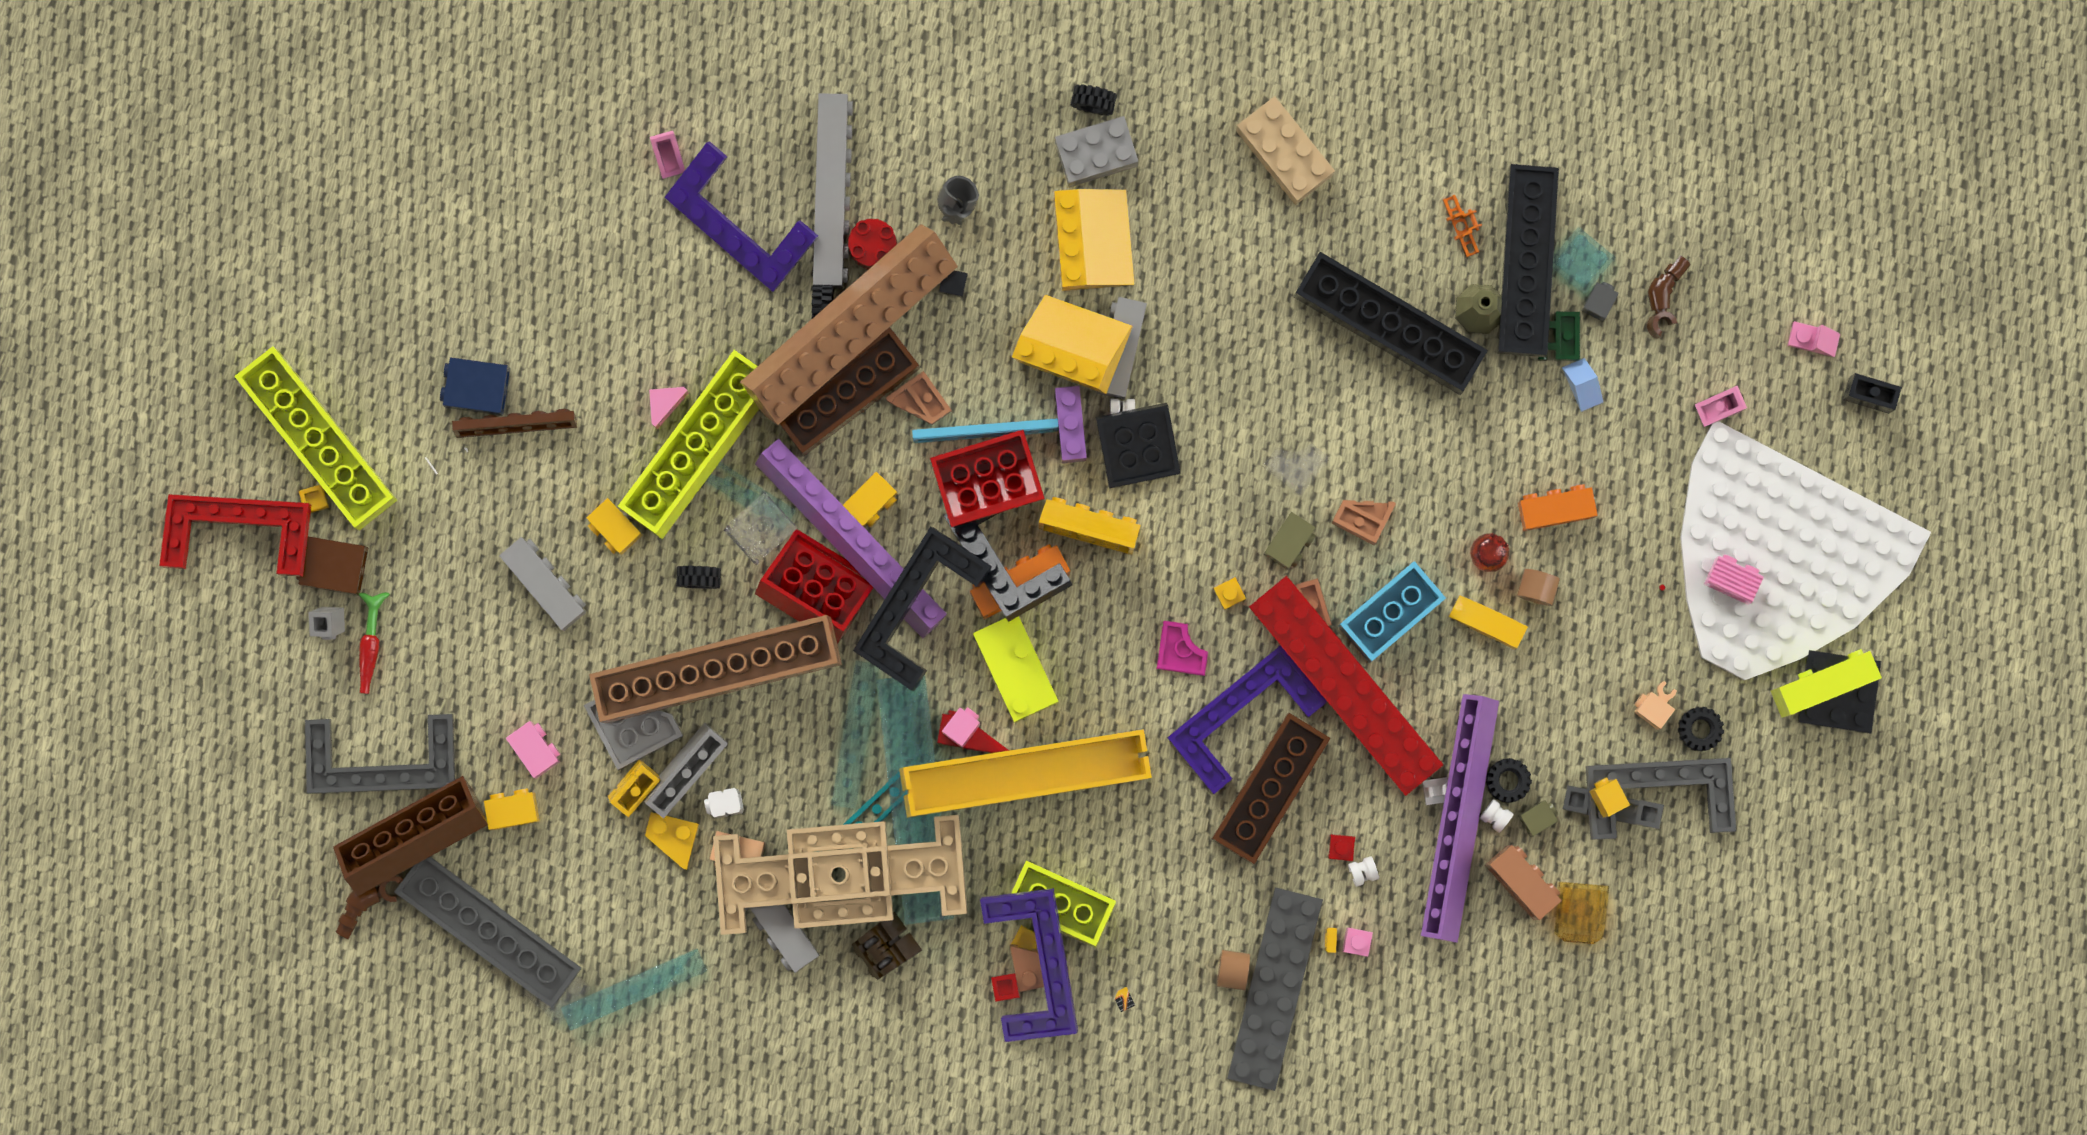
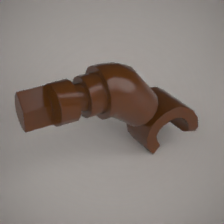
(1659, 295)
(358, 904)

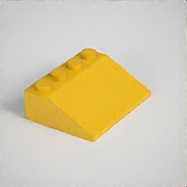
(1093, 238)
(1073, 343)
(1089, 526)

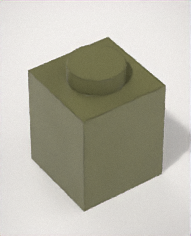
(1539, 817)

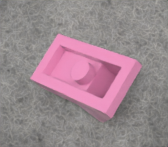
(1814, 339)
(1721, 406)

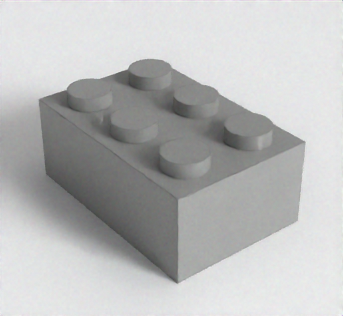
(1096, 151)

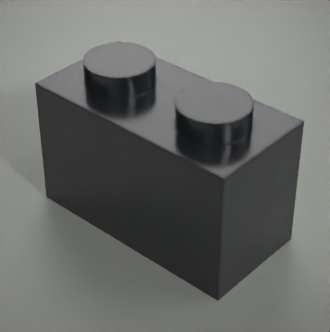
(1872, 393)

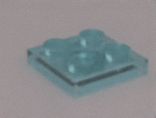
(1581, 260)

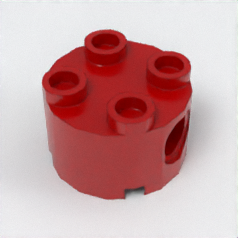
(870, 242)

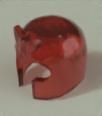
(1489, 552)

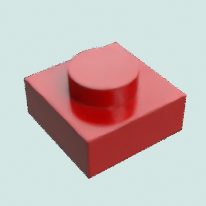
(1341, 847)
(1005, 987)

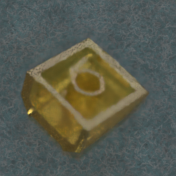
(1581, 912)

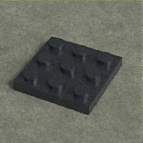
(1138, 445)
(1847, 711)

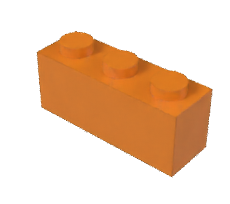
(1557, 507)

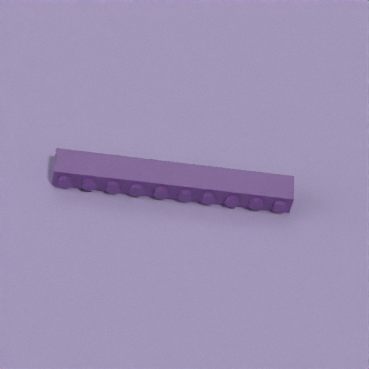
(844, 531)
(1460, 818)

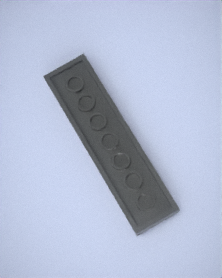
(488, 930)
(1275, 989)

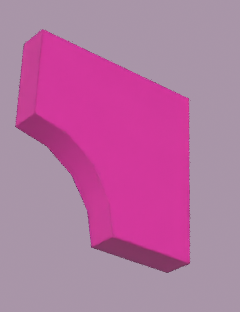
(1178, 651)

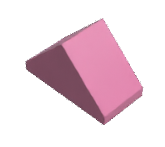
(667, 154)
(664, 402)

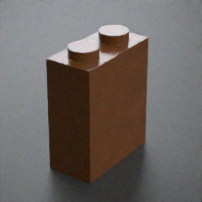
(334, 566)

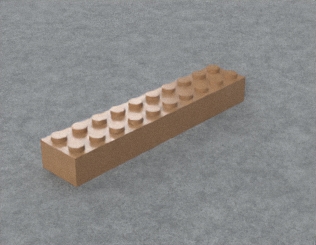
(849, 324)
(715, 669)

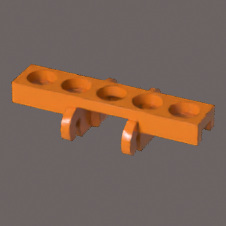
(1467, 231)

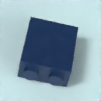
(475, 386)

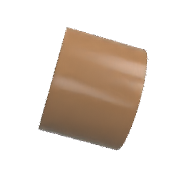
(1538, 587)
(1233, 970)

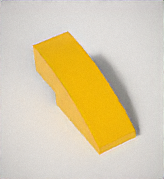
(1488, 622)

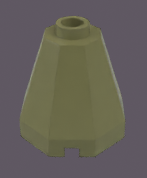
(1473, 314)

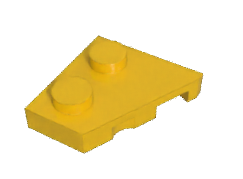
(673, 837)

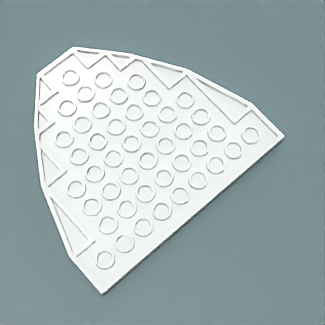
(1815, 543)

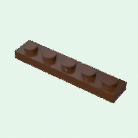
(514, 423)

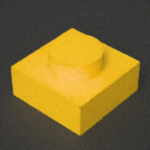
(1229, 593)

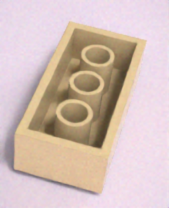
(1285, 150)

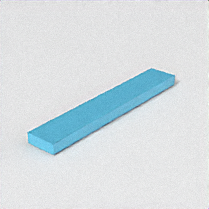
(984, 430)

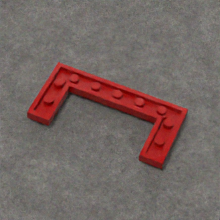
(291, 516)

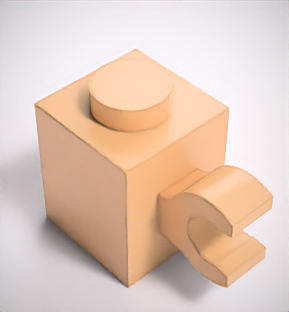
(1655, 708)

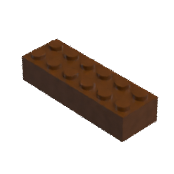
(850, 392)
(1270, 788)
(410, 836)

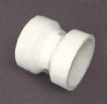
(1116, 405)
(1496, 816)
(1369, 871)

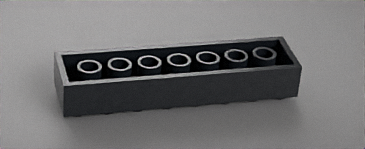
(1390, 323)

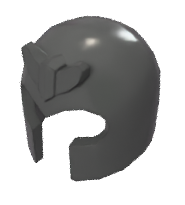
(950, 206)

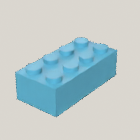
(1391, 612)

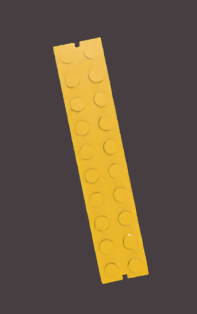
(1024, 773)

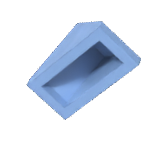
(1583, 384)

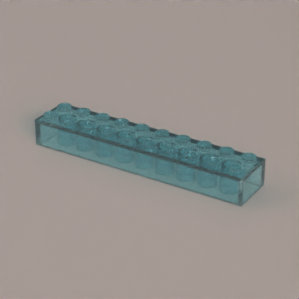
(909, 743)

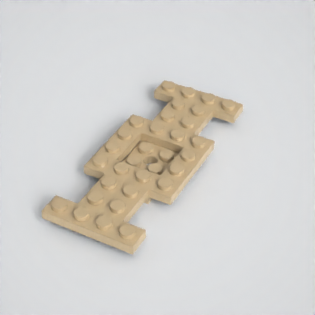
(870, 868)

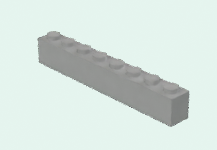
(831, 190)

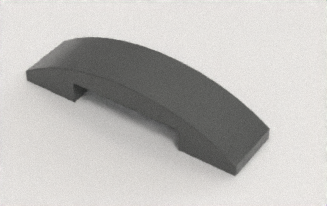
(1638, 813)

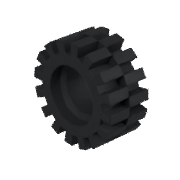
(1093, 99)
(821, 297)
(698, 577)
(1713, 721)
(1523, 780)

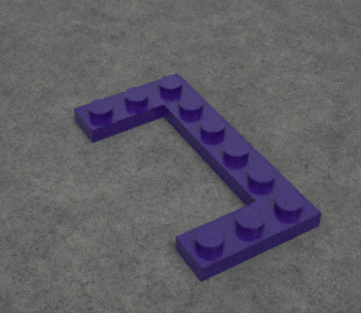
(687, 199)
(1274, 667)
(1042, 908)

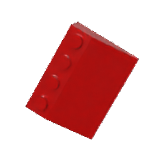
(987, 478)
(813, 584)

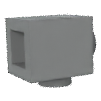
(326, 622)

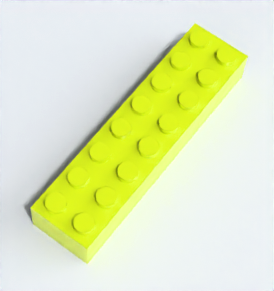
(316, 438)
(693, 449)

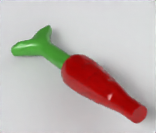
(369, 643)

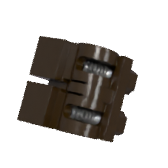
(884, 949)

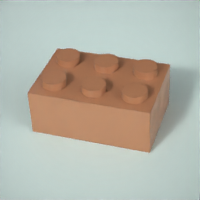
(1524, 882)

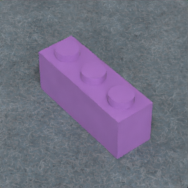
(1070, 424)

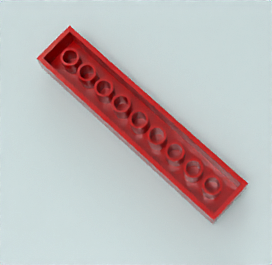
(1346, 685)

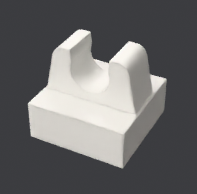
(1435, 790)

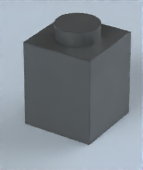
(1600, 301)

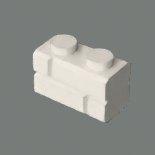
(724, 803)

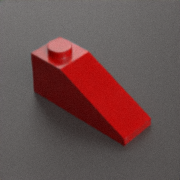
(979, 740)

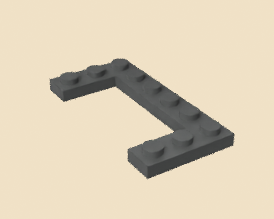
(1712, 772)
(325, 779)

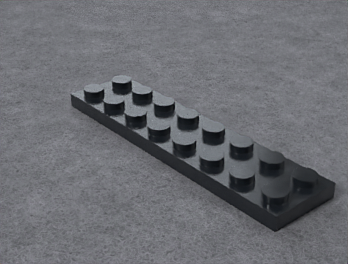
(1528, 260)

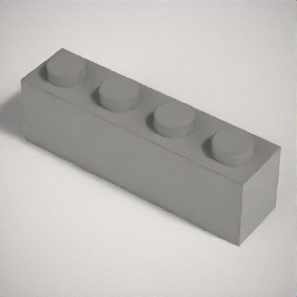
(1131, 313)
(542, 583)
(685, 769)
(791, 942)

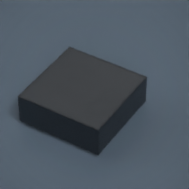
(954, 284)

